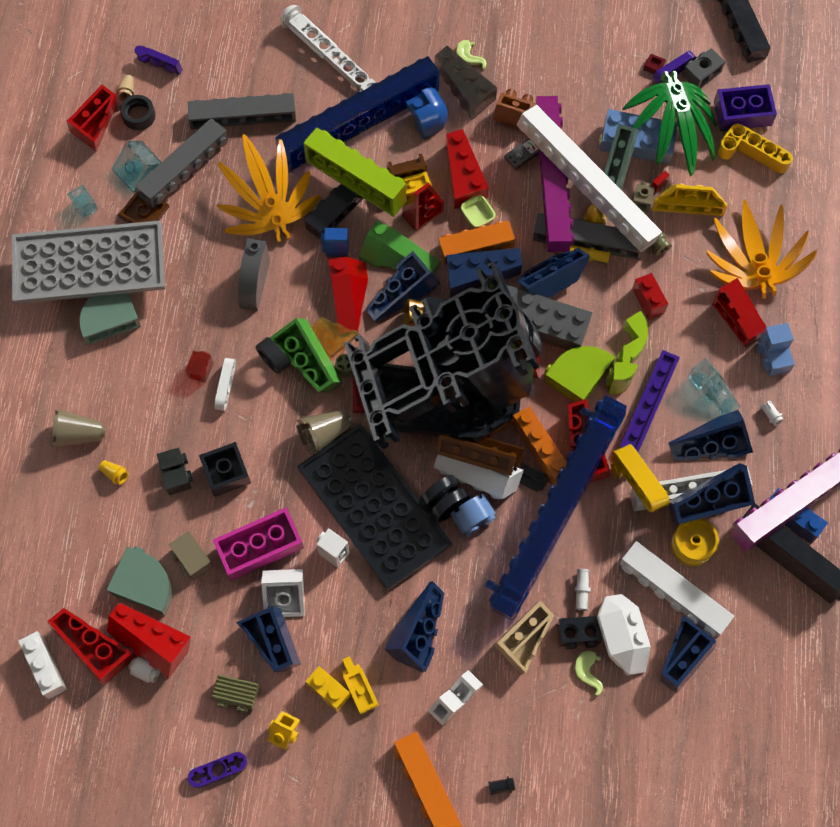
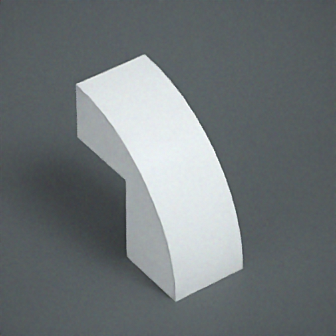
(455, 698)

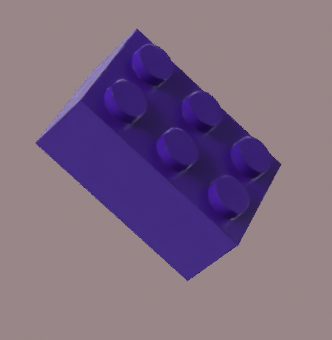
(745, 106)

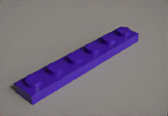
(650, 400)

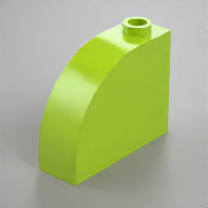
(579, 371)

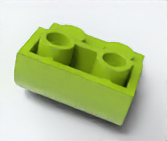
(622, 373)

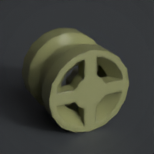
(661, 245)
(343, 360)

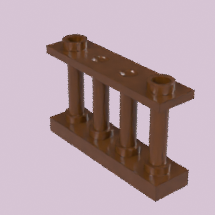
(483, 453)

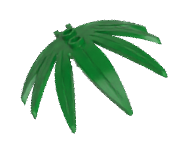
(681, 104)

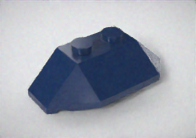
(555, 273)

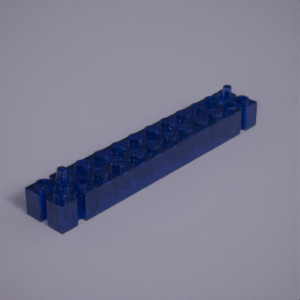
(561, 503)

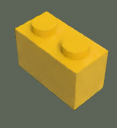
(328, 689)

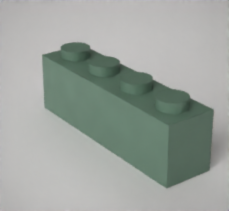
(621, 154)

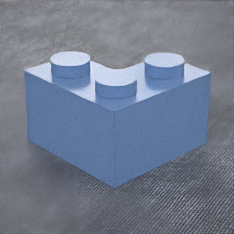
(775, 349)

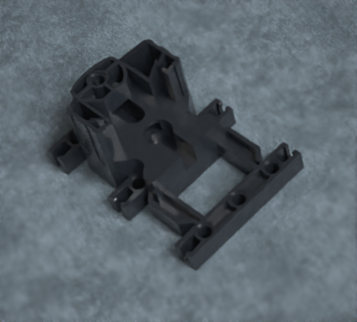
(469, 343)

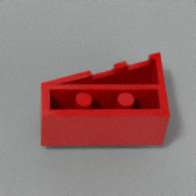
(93, 117)

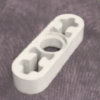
(225, 384)

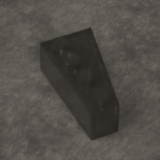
(465, 82)

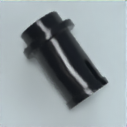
(501, 786)

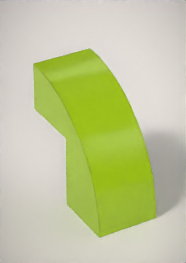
(638, 331)

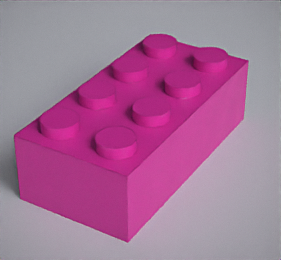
(258, 544)

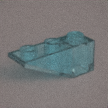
(713, 387)

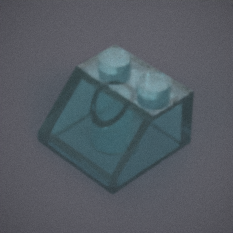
(135, 163)

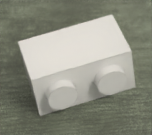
(332, 547)

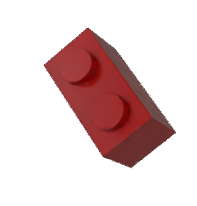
(650, 296)

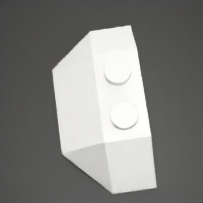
(624, 634)

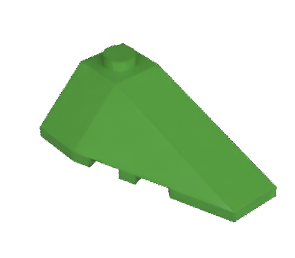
(388, 247)

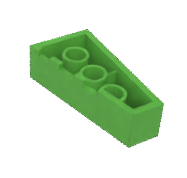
(307, 354)

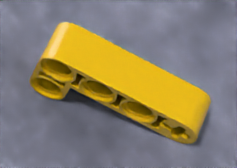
(777, 159)
(629, 464)

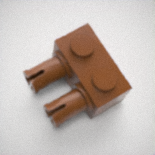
(510, 108)

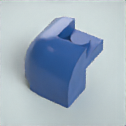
(428, 111)

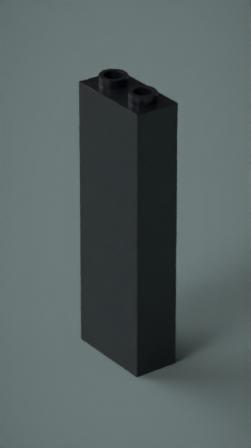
(802, 562)

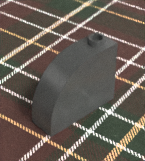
(253, 274)

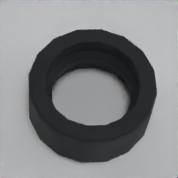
(133, 101)
(272, 355)

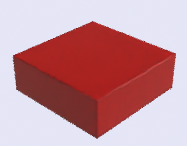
(660, 181)

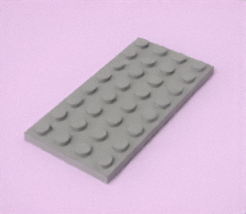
(87, 262)

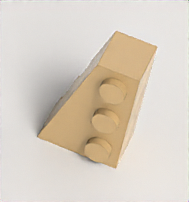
(523, 638)

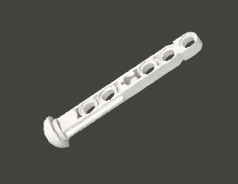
(301, 26)

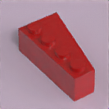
(464, 169)
(149, 638)
(95, 650)

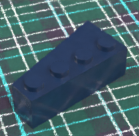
(463, 267)

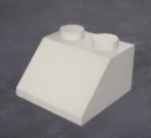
(284, 590)

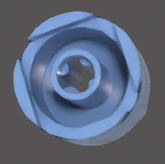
(473, 514)

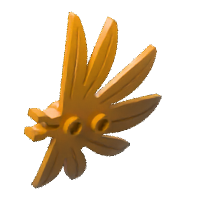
(272, 207)
(762, 269)

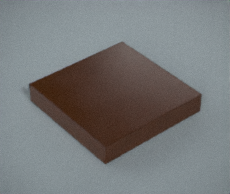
(139, 211)

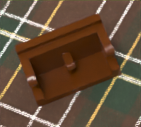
(408, 168)

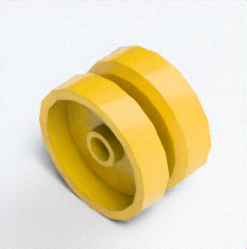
(705, 544)

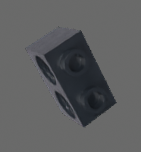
(578, 626)

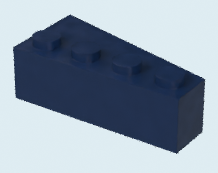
(715, 496)

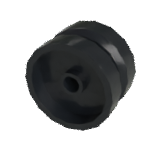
(443, 498)

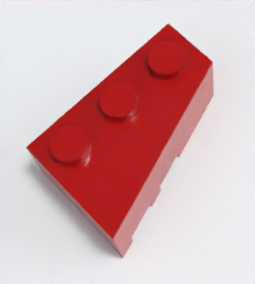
(739, 312)

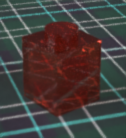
(199, 366)

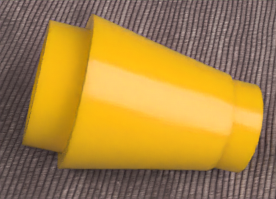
(116, 473)

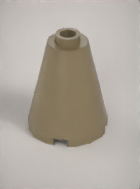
(75, 429)
(322, 429)

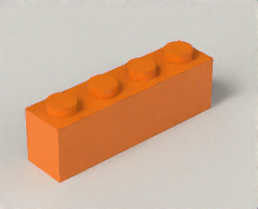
(483, 238)
(539, 443)

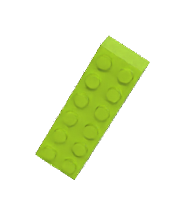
(355, 171)

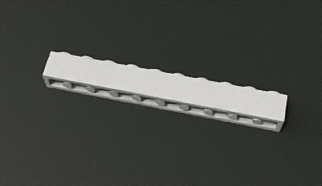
(589, 178)

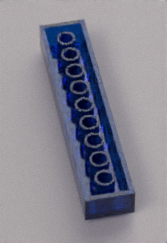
(363, 109)

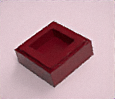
(654, 63)

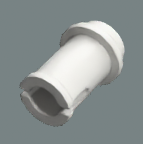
(772, 413)

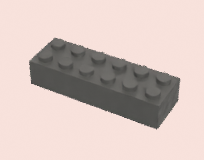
(555, 321)

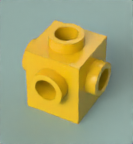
(283, 730)

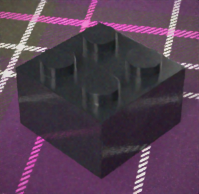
(224, 469)

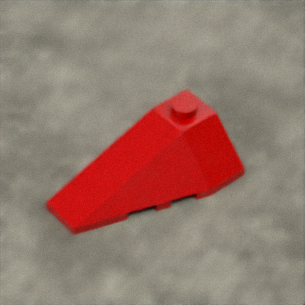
(422, 207)
(349, 287)

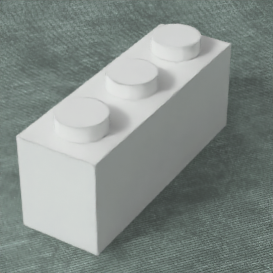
(42, 665)

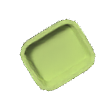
(478, 211)

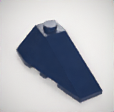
(717, 438)

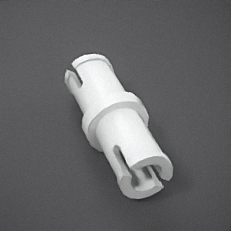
(582, 589)

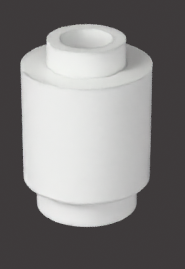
(142, 670)

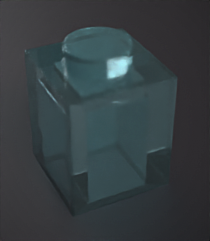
(82, 201)

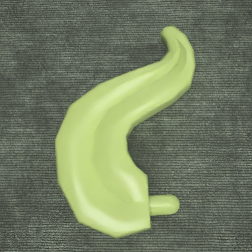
(463, 50)
(582, 670)

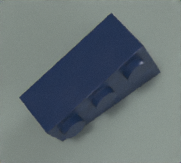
(272, 638)
(686, 654)

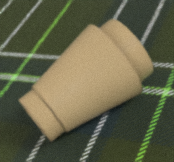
(126, 87)

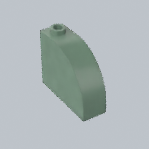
(107, 317)
(141, 581)

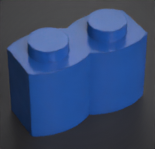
(335, 242)

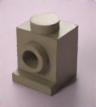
(643, 196)

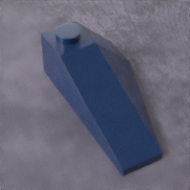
(409, 281)
(414, 634)

